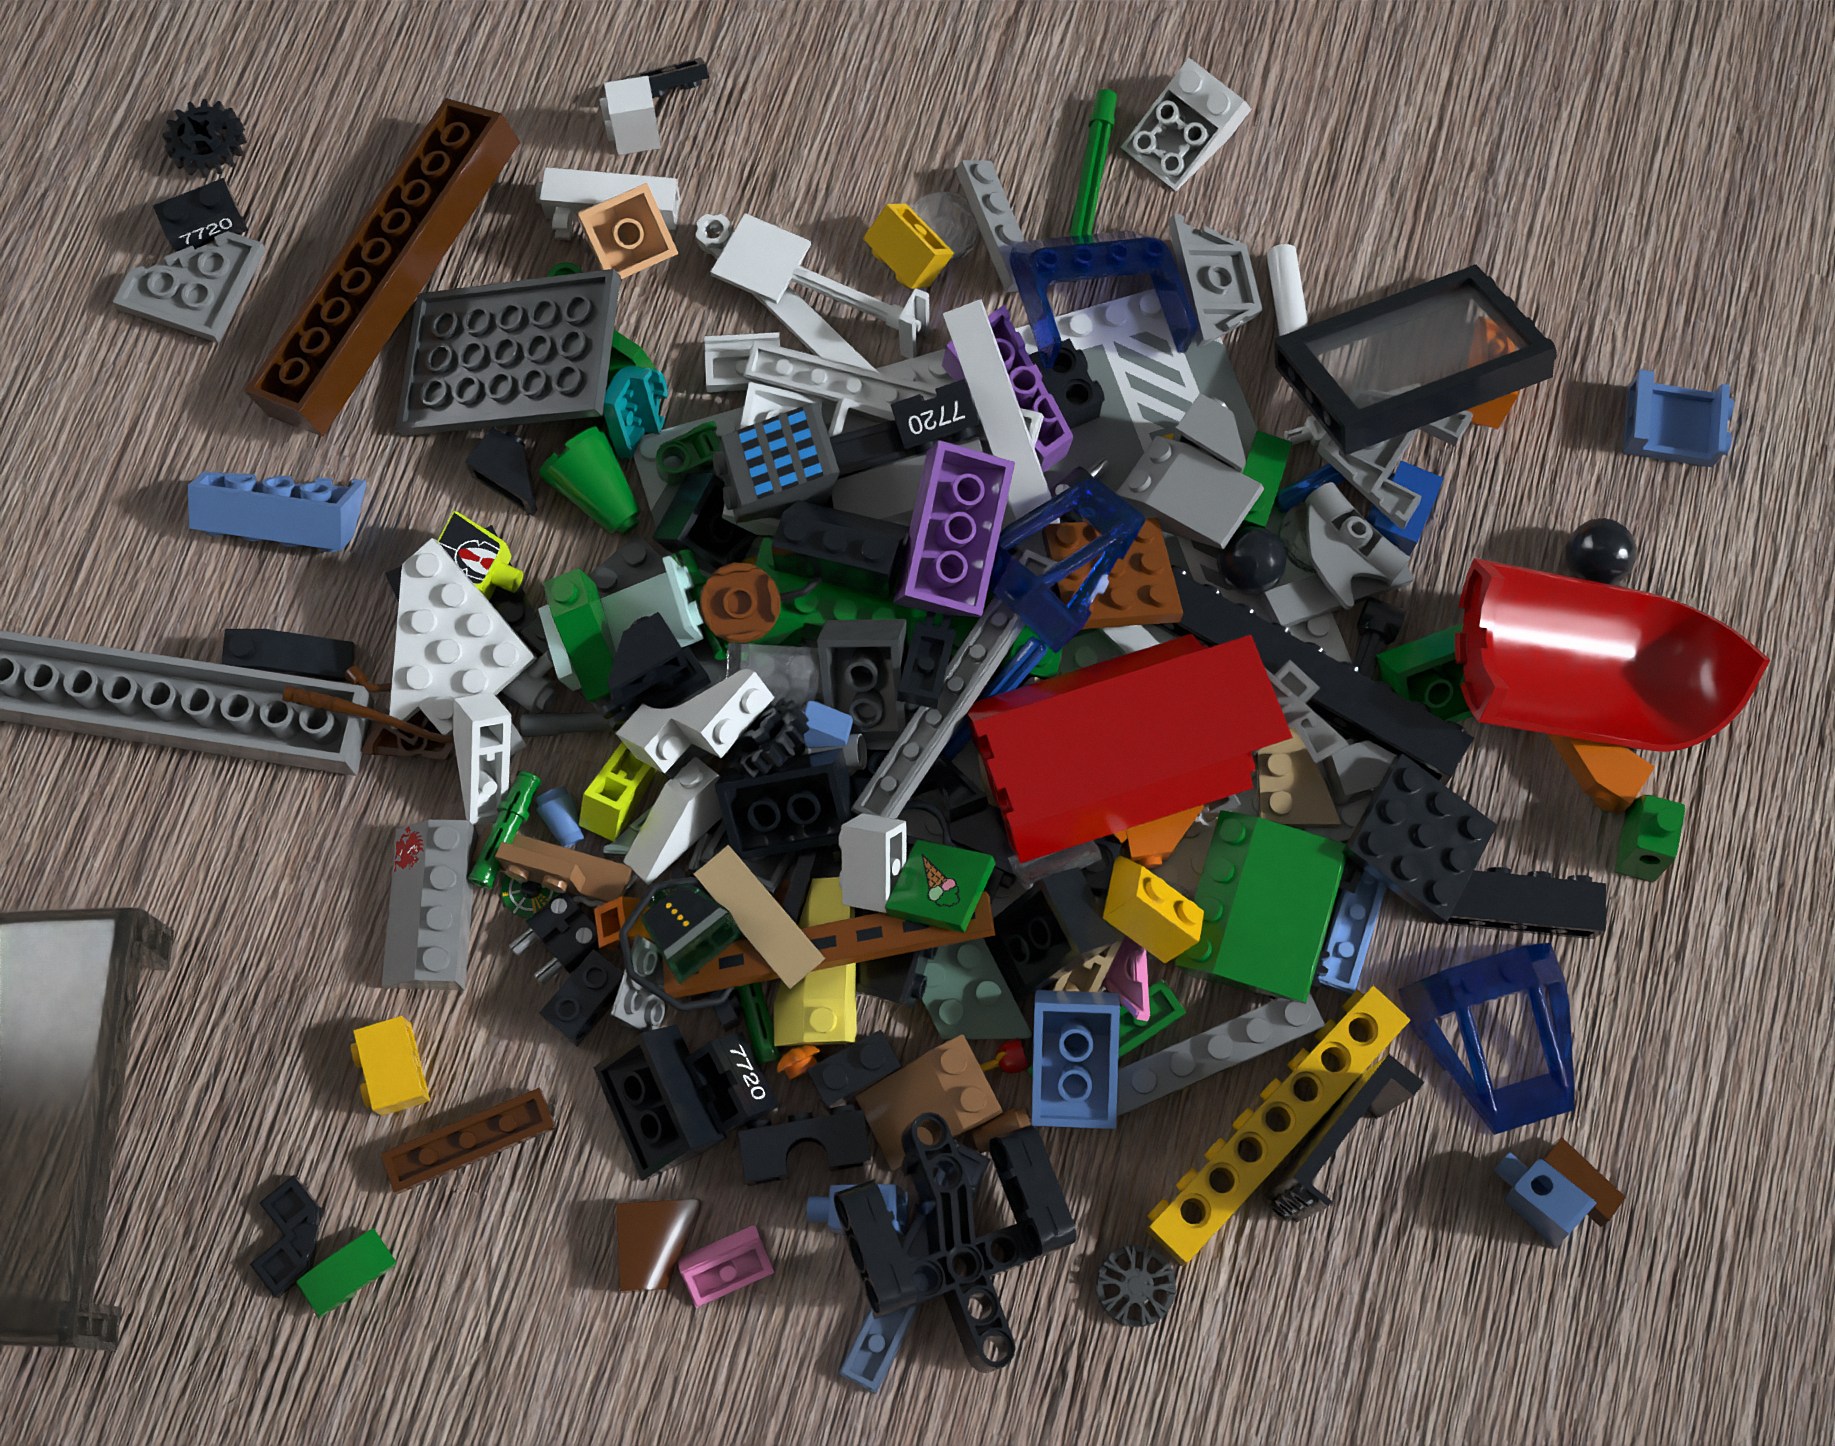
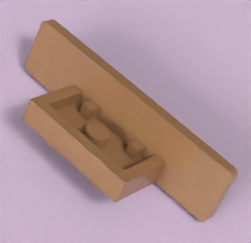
(560, 868)

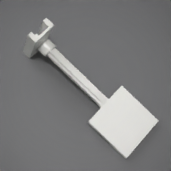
(768, 258)

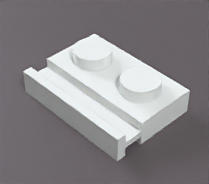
(727, 359)

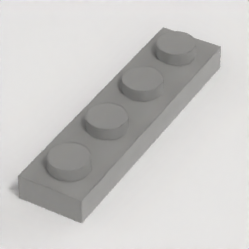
(992, 215)

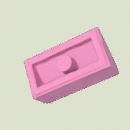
(725, 1266)

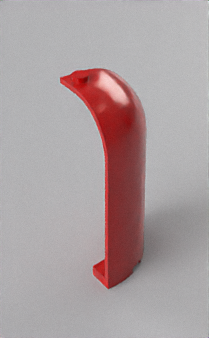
(1598, 660)

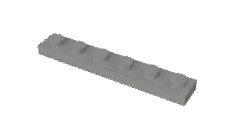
(1214, 1052)

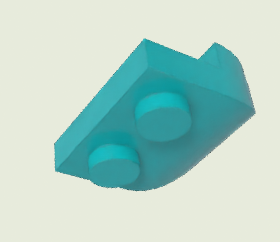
(633, 407)

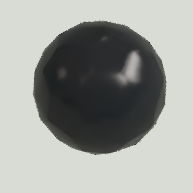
(1601, 551)
(1252, 560)

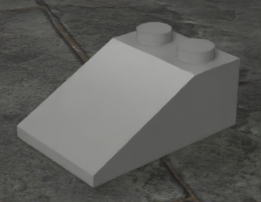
(1190, 492)

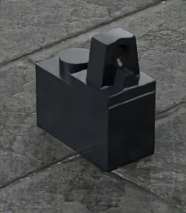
(986, 833)

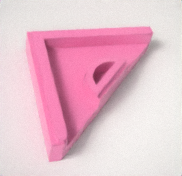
(1130, 978)

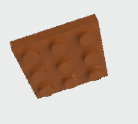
(1139, 587)

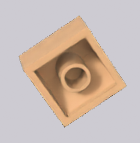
(627, 232)

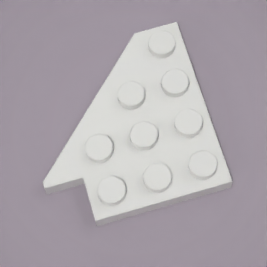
(448, 641)

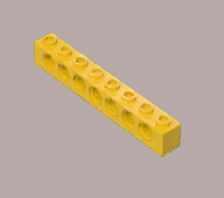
(1382, 1024)

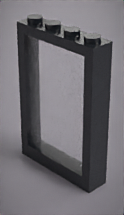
(1413, 358)

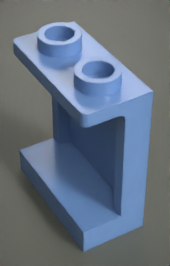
(1676, 422)

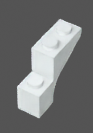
(708, 721)

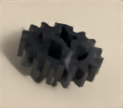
(204, 138)
(769, 738)

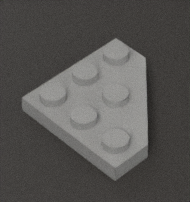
(194, 286)

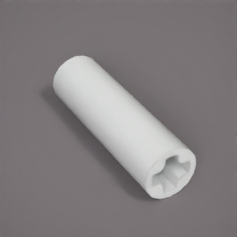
(1287, 288)

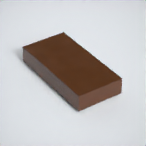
(1587, 1178)

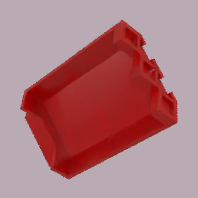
(1125, 741)

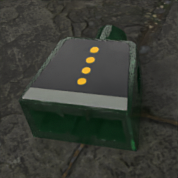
(688, 928)

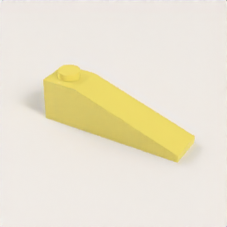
(824, 1001)

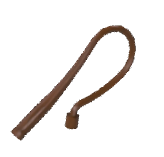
(338, 705)

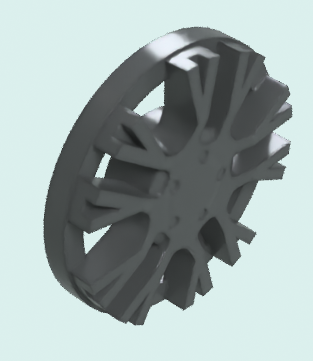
(1136, 1286)

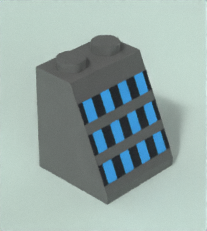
(777, 464)

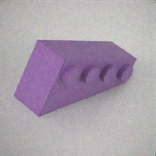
(1031, 394)

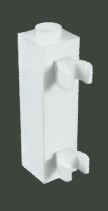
(572, 191)

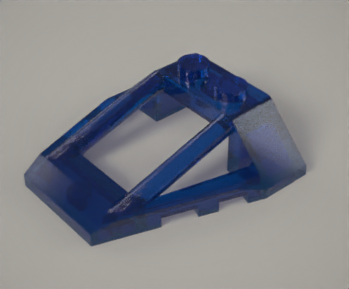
(1030, 594)
(1485, 980)

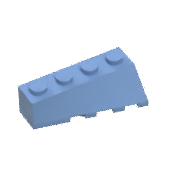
(276, 509)

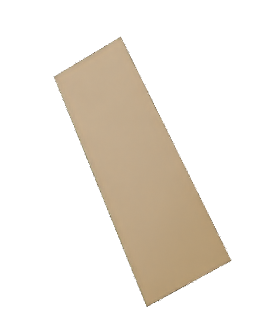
(759, 916)

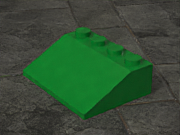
(1264, 906)

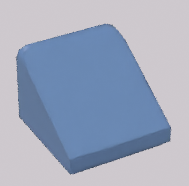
(826, 726)

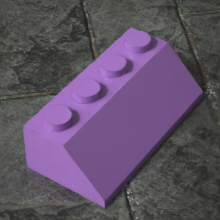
(954, 531)

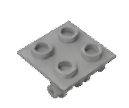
(634, 1004)

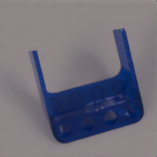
(1094, 256)

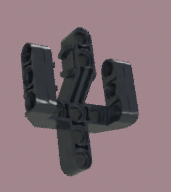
(887, 1273)

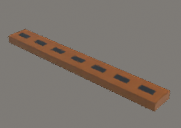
(840, 944)

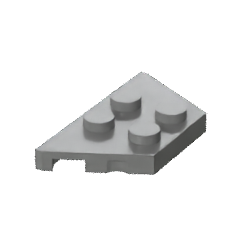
(1215, 279)

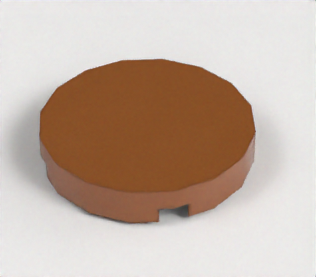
(751, 601)

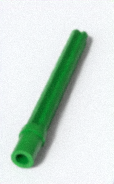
(1100, 125)

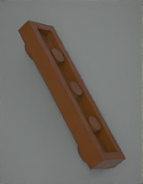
(467, 1141)

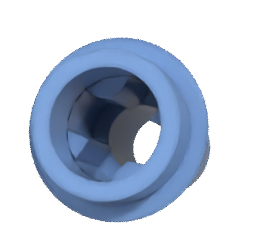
(560, 815)

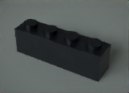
(1532, 904)

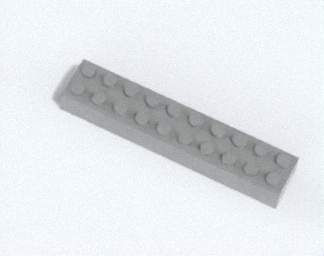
(177, 703)

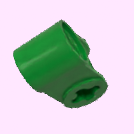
(693, 448)

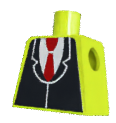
(479, 555)

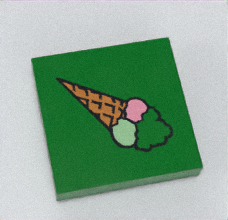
(940, 886)

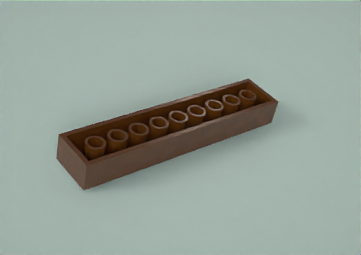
(383, 267)

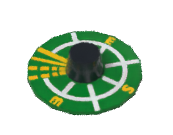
(525, 897)

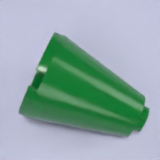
(593, 481)

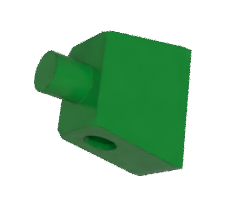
(1652, 829)

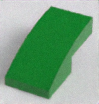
(345, 1273)

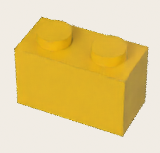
(907, 246)
(389, 1066)

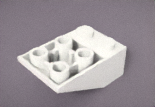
(1186, 125)

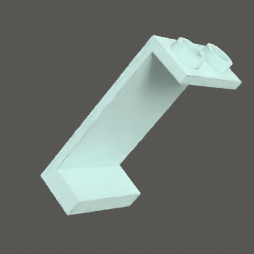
(662, 594)

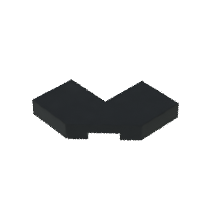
(293, 1255)

